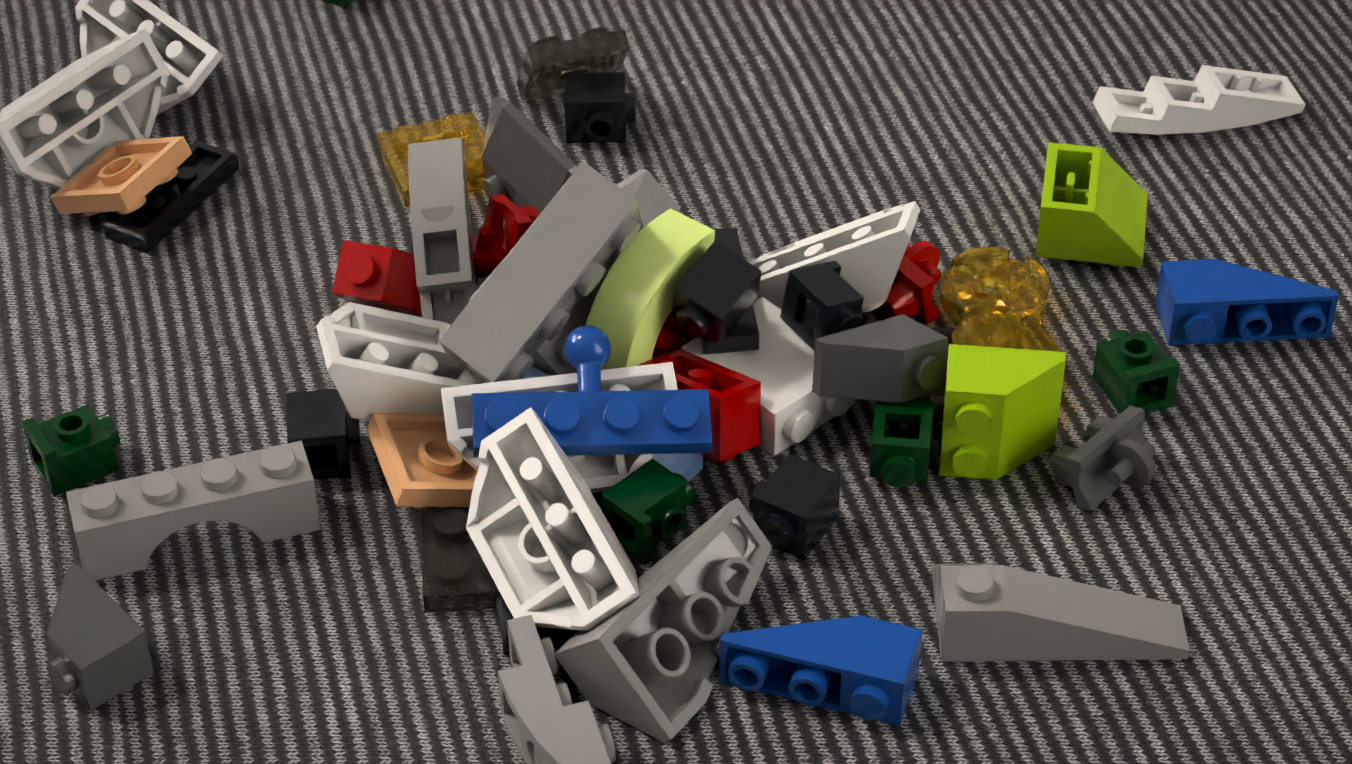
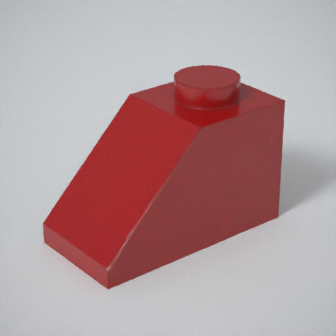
(377, 278)
(732, 402)

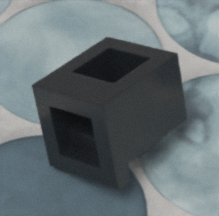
(832, 303)

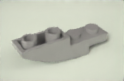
(441, 228)
(541, 712)

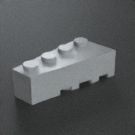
(544, 277)

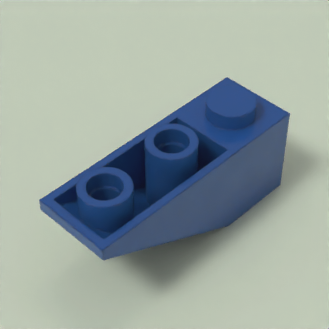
(1235, 303)
(834, 663)

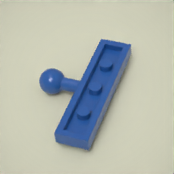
(598, 419)

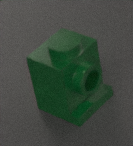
(1128, 360)
(72, 448)
(901, 455)
(647, 508)

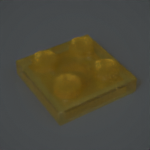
(394, 148)

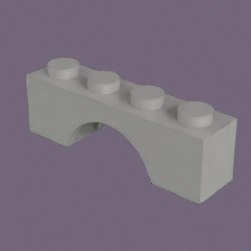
(128, 518)

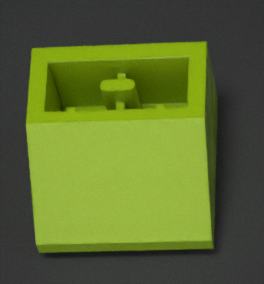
(1090, 209)

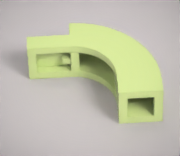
(642, 285)

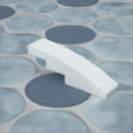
(1211, 102)

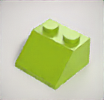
(998, 409)

